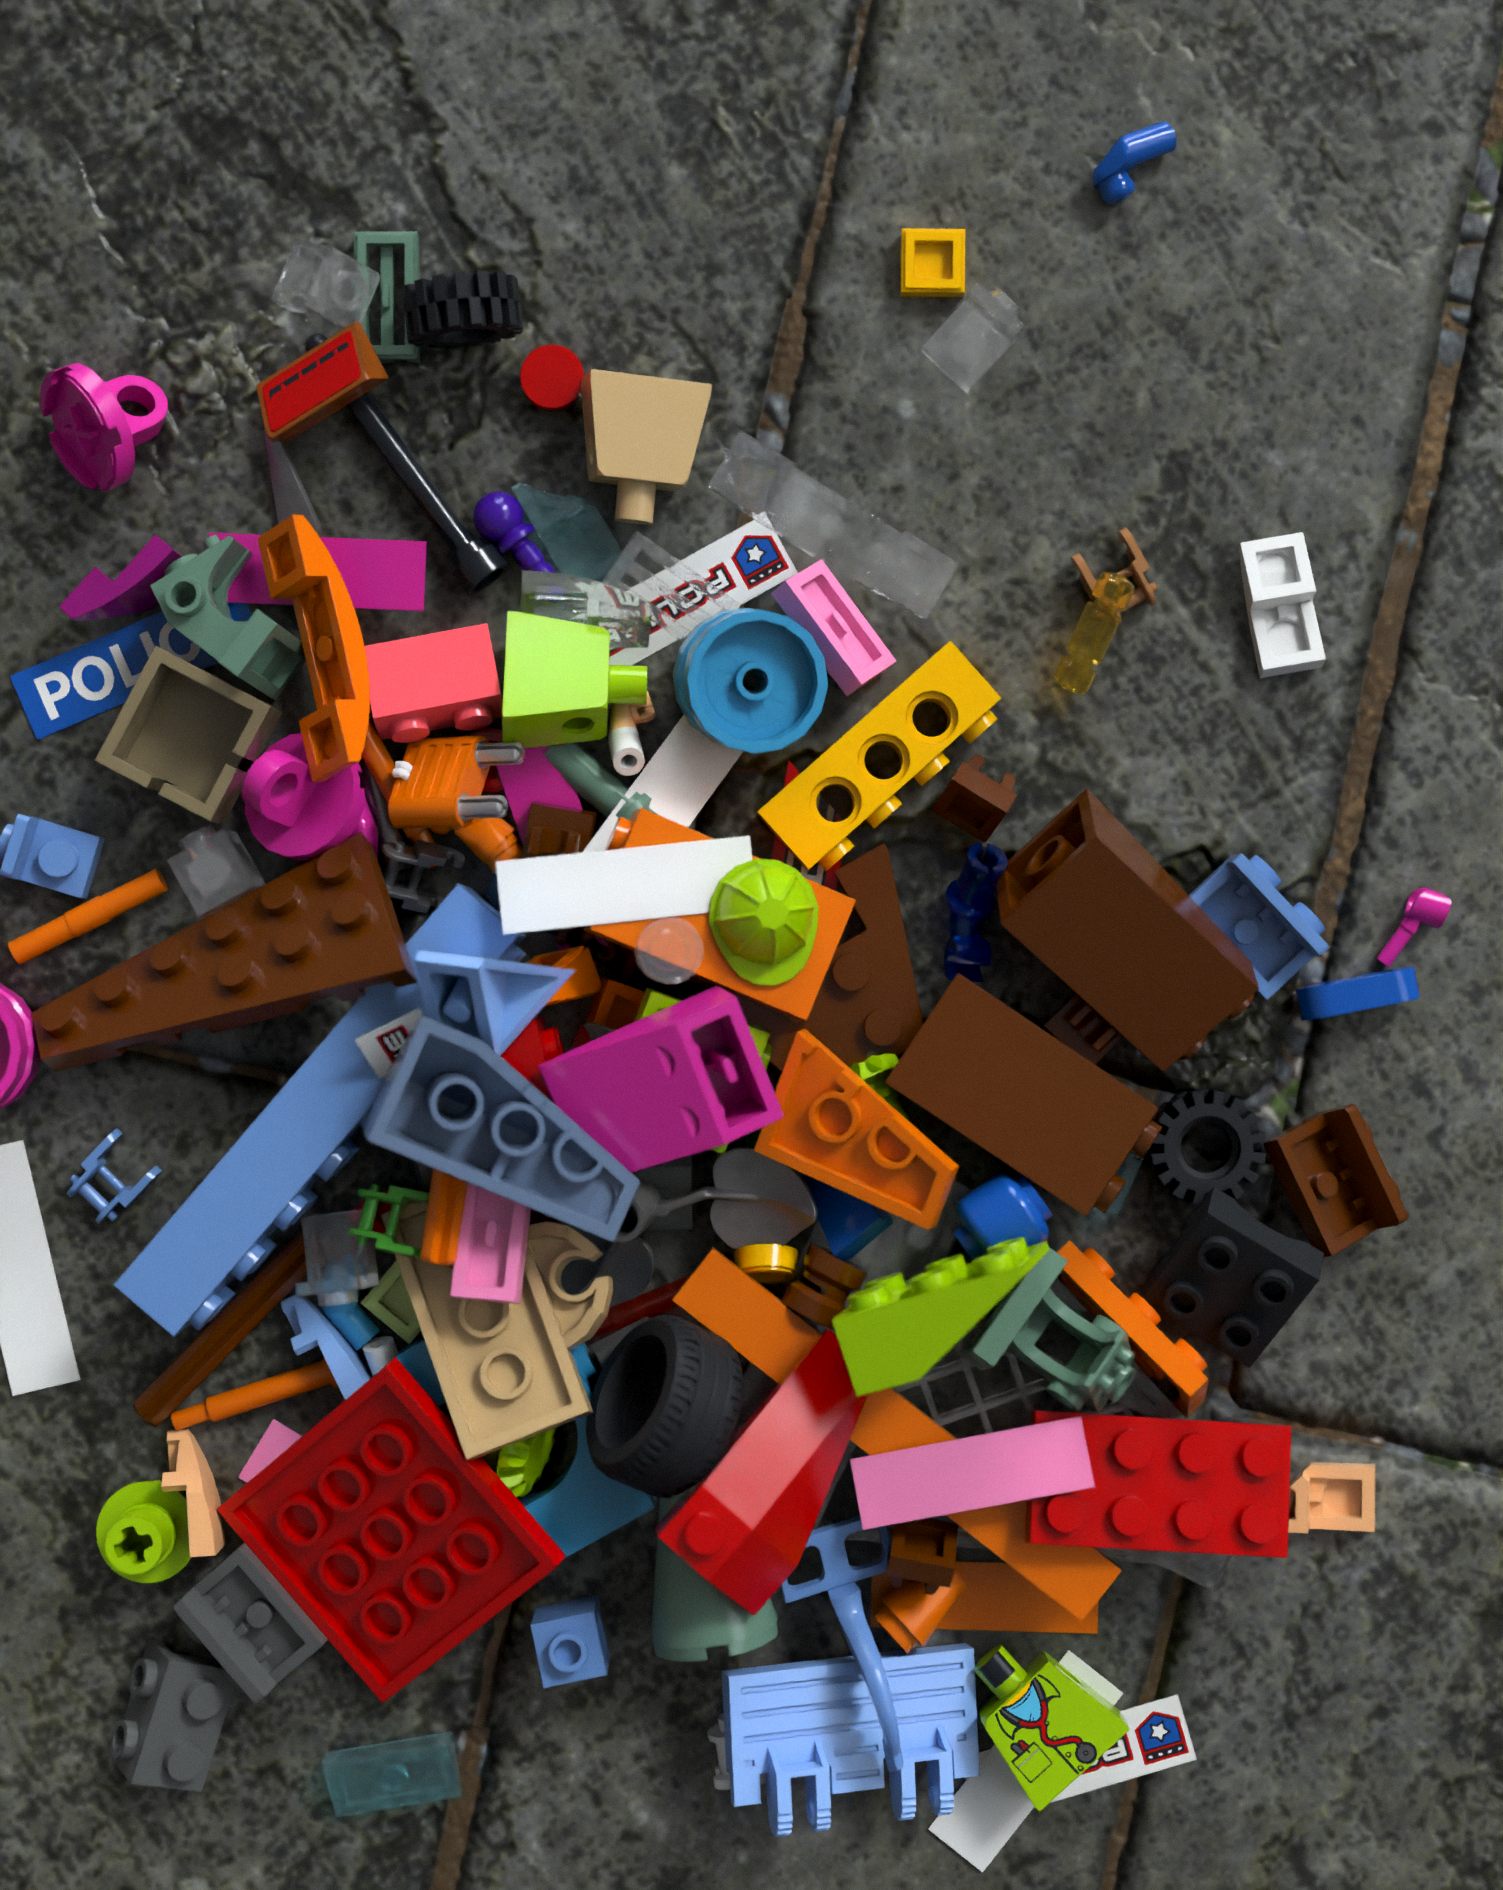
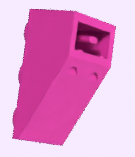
(667, 1083)

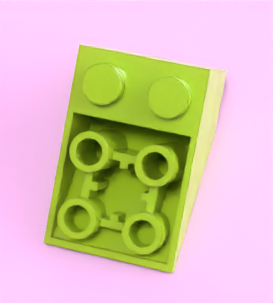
(905, 1327)

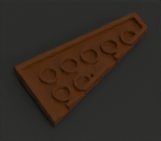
(255, 960)

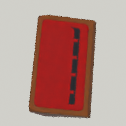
(319, 383)

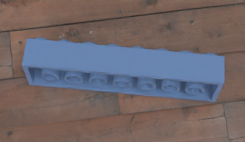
(293, 1141)

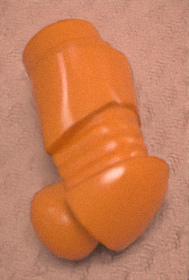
(488, 839)

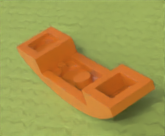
(332, 641)

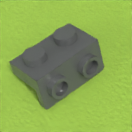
(248, 1623)
(171, 1719)

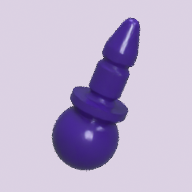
(500, 520)

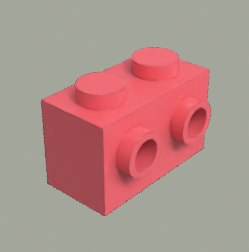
(433, 683)

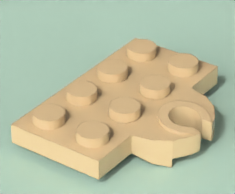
(505, 1363)

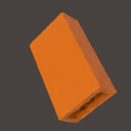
(789, 998)

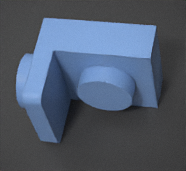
(50, 855)

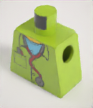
(1045, 1722)

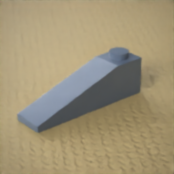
(483, 1122)

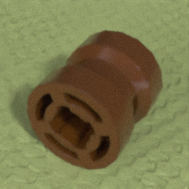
(824, 1271)

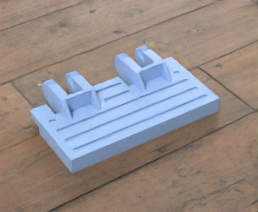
(824, 1726)

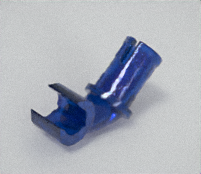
(969, 902)

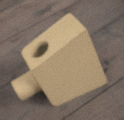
(641, 436)

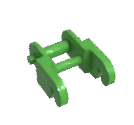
(398, 1198)

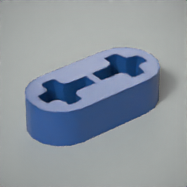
(1357, 993)

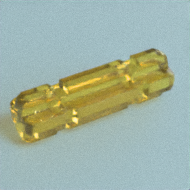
(1094, 632)

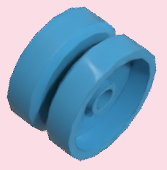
(780, 656)

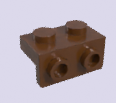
(1335, 1178)

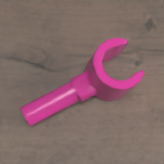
(1421, 907)

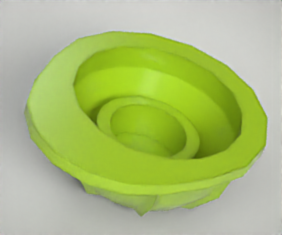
(764, 920)

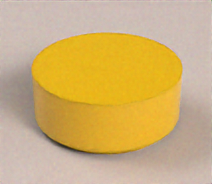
(768, 1262)

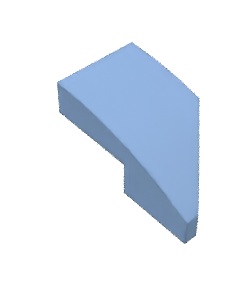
(314, 1330)

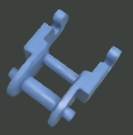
(95, 1164)

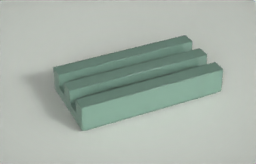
(388, 351)

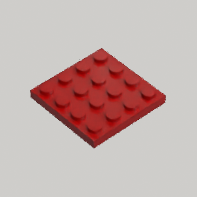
(390, 1531)

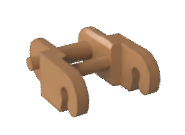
(1136, 569)

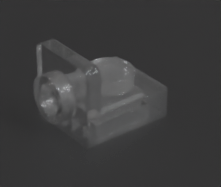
(325, 284)
(975, 336)

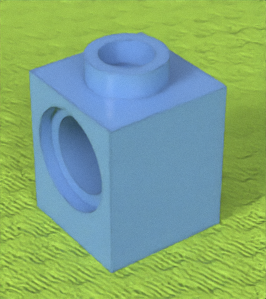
(570, 1641)

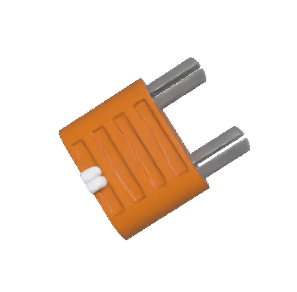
(444, 781)

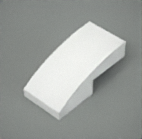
(1281, 605)

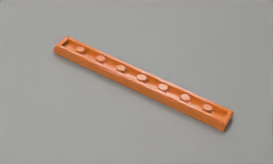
(778, 1337)

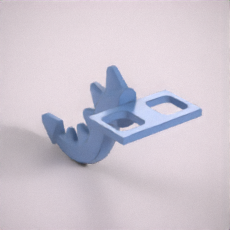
(839, 1581)

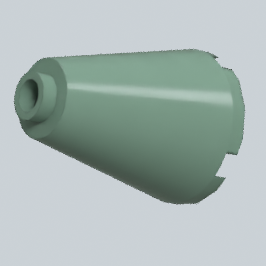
(697, 1615)

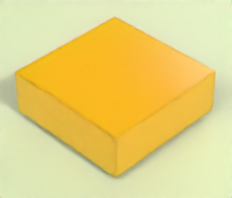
(932, 262)

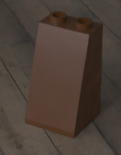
(1123, 933)
(1025, 1097)

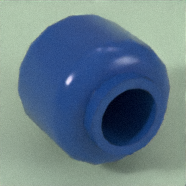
(1000, 1212)

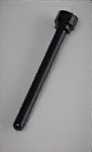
(475, 562)

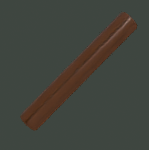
(223, 1334)

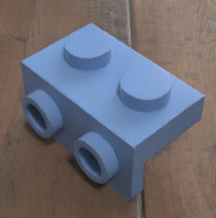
(1260, 920)

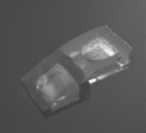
(588, 603)

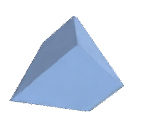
(485, 995)

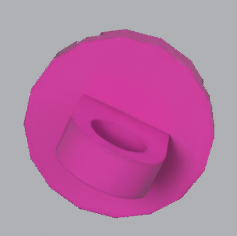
(92, 429)
(293, 813)

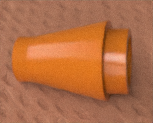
(912, 1615)

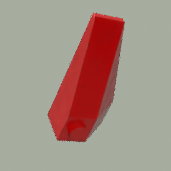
(765, 1492)

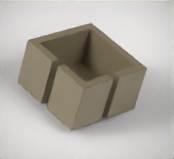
(188, 733)

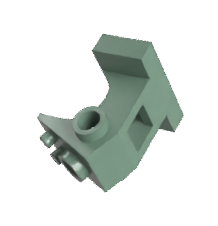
(250, 649)
(1097, 1368)

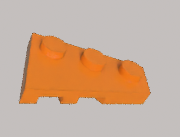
(854, 1137)
(1089, 1281)

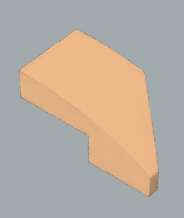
(192, 1474)
(1333, 1498)

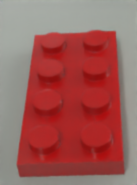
(1173, 1488)

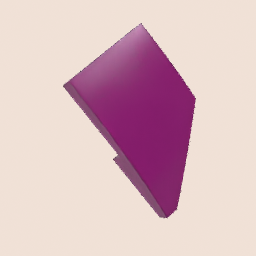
(129, 593)

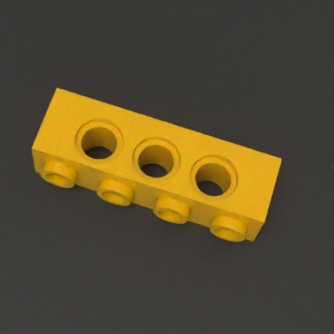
(943, 680)

